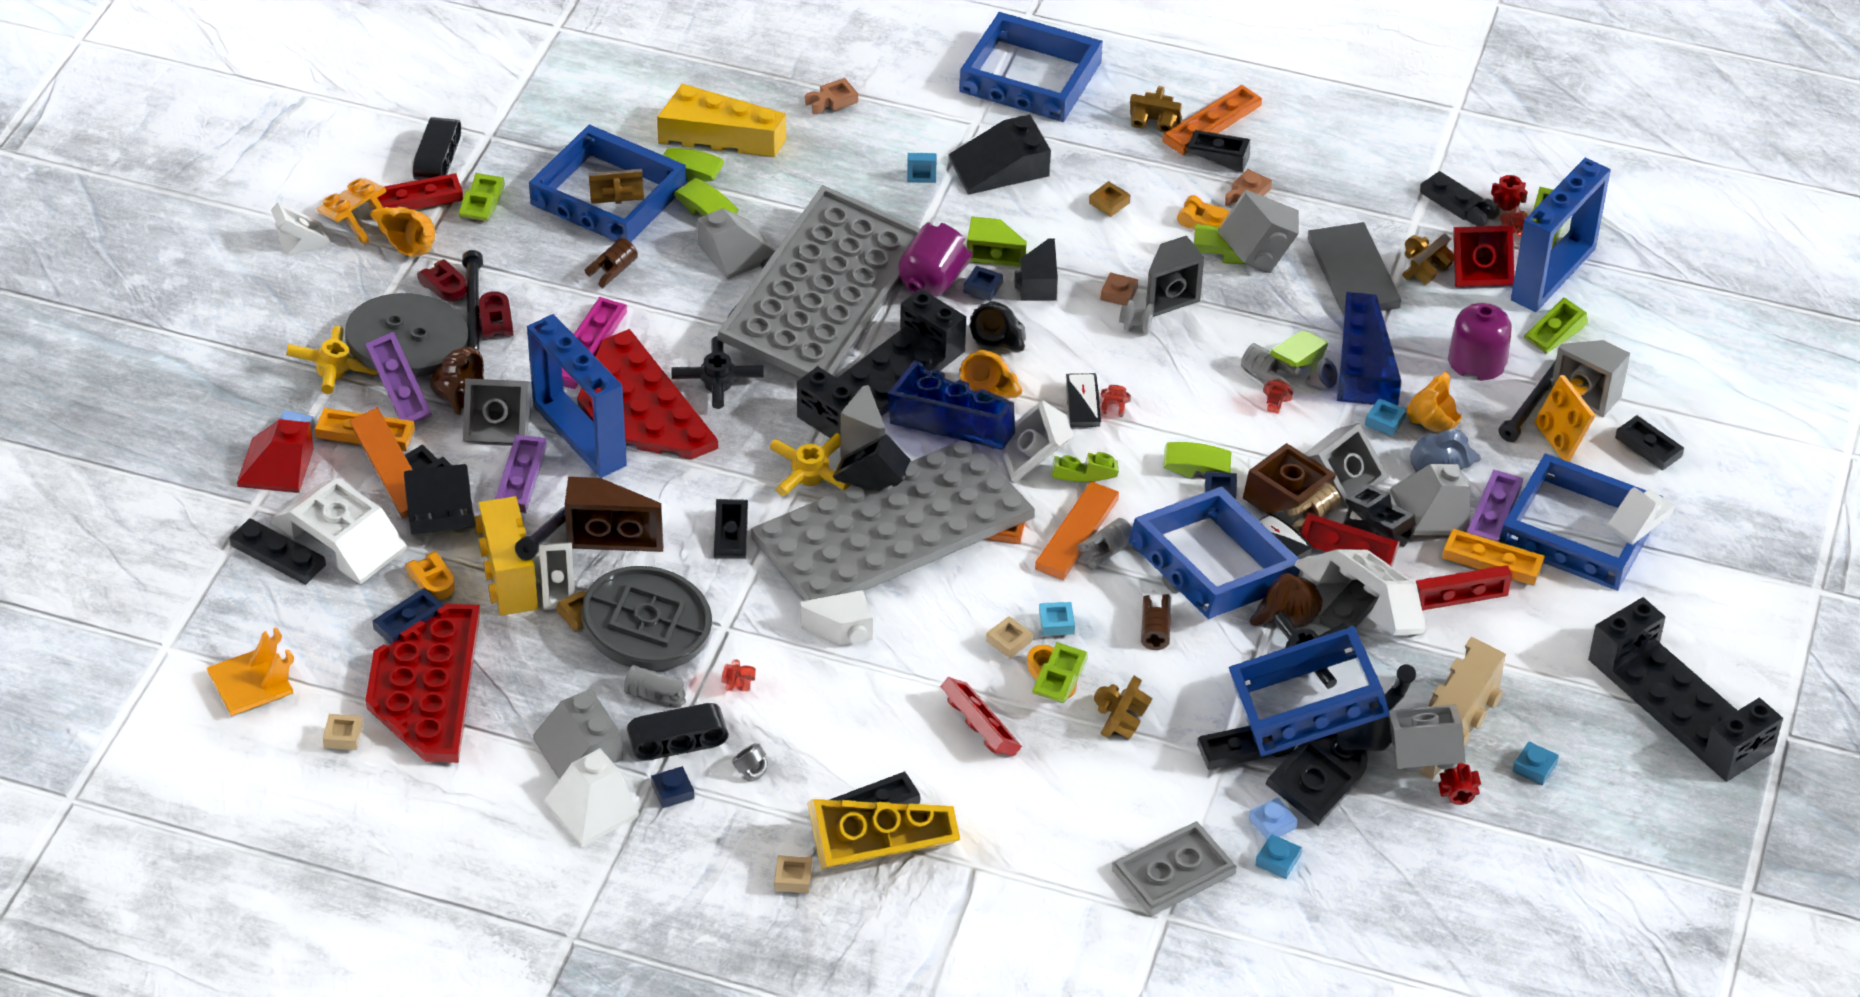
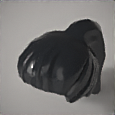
(997, 328)

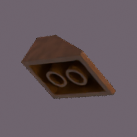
(611, 517)

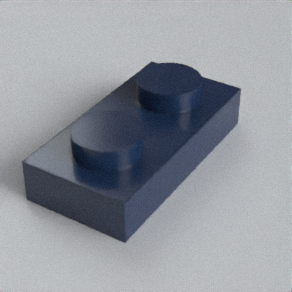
(416, 608)

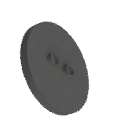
(421, 323)
(646, 617)

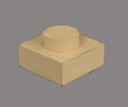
(1009, 637)
(342, 732)
(793, 874)

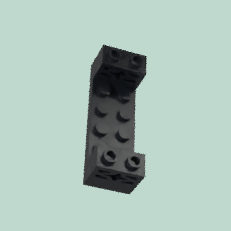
(927, 333)
(1632, 657)

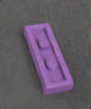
(398, 378)
(522, 469)
(1495, 505)

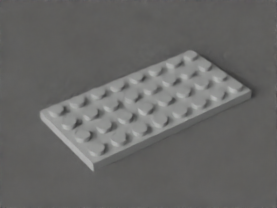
(820, 285)
(875, 536)

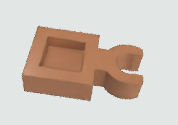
(834, 94)
(1248, 181)

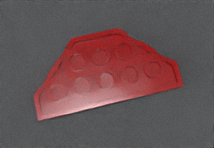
(654, 408)
(425, 680)

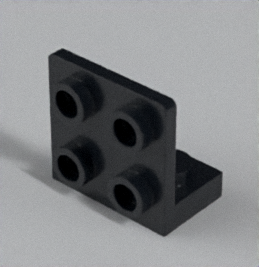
(439, 499)

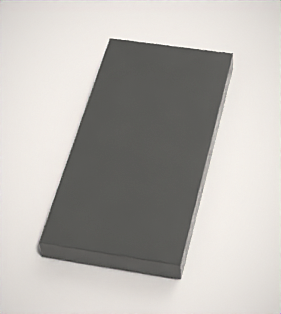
(1353, 264)

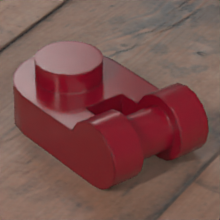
(444, 281)
(495, 307)

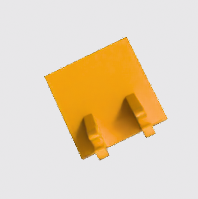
(340, 205)
(1565, 417)
(253, 676)

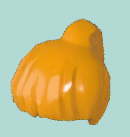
(406, 229)
(991, 373)
(1434, 406)

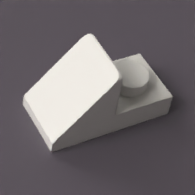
(297, 230)
(1639, 514)

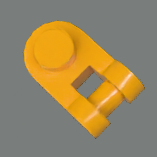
(1201, 213)
(432, 575)

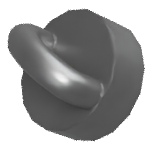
(1322, 374)
(748, 758)

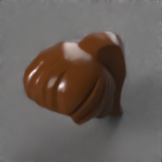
(449, 379)
(1291, 595)

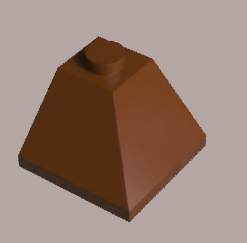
(1285, 480)

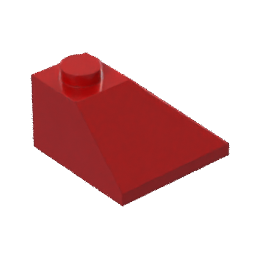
(1483, 255)
(278, 457)

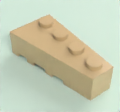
(1471, 687)

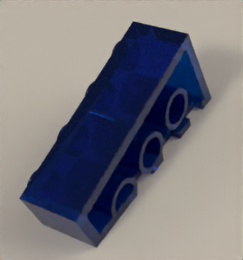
(1366, 354)
(950, 408)

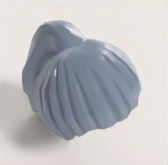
(1443, 448)

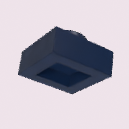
(983, 283)
(1218, 479)
(672, 787)

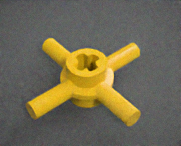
(331, 359)
(809, 464)

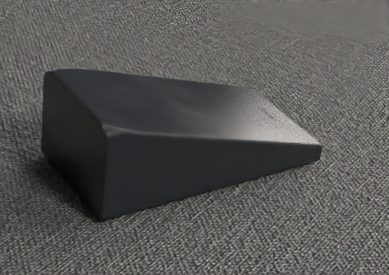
(1222, 149)
(731, 528)

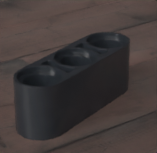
(437, 148)
(677, 731)

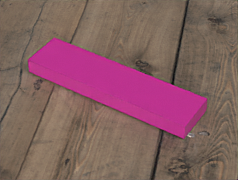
(595, 327)

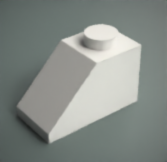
(556, 573)
(838, 618)

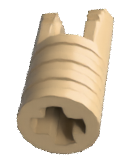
(1319, 504)

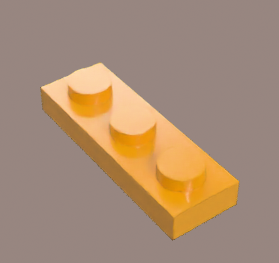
(336, 426)
(1486, 553)

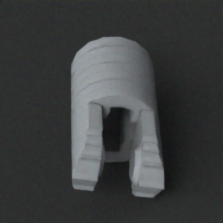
(1260, 362)
(1107, 541)
(654, 686)

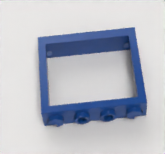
(1041, 39)
(619, 153)
(1545, 270)
(596, 442)
(1237, 523)
(1560, 551)
(1317, 718)

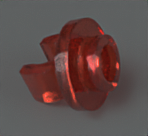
(1514, 218)
(1277, 392)
(1115, 395)
(738, 676)

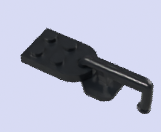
(1323, 774)

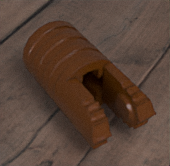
(613, 261)
(1156, 623)

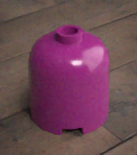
(934, 259)
(1480, 341)

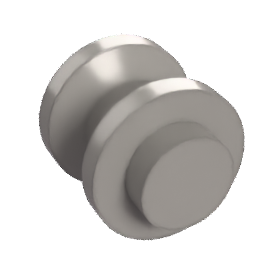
(1131, 315)

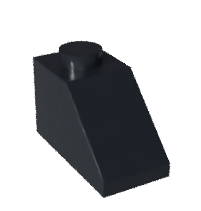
(1038, 273)
(874, 465)

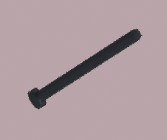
(472, 261)
(1510, 429)
(528, 546)

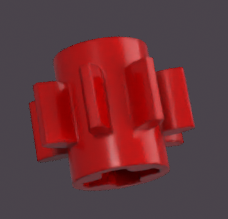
(1509, 192)
(1459, 784)

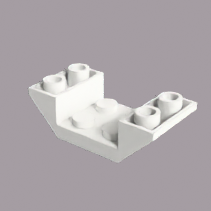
(347, 524)
(1398, 605)

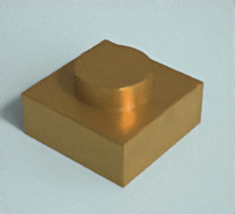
(1109, 199)
(570, 610)

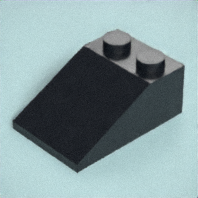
(1002, 156)

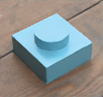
(1056, 618)

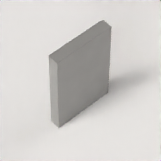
(1174, 868)

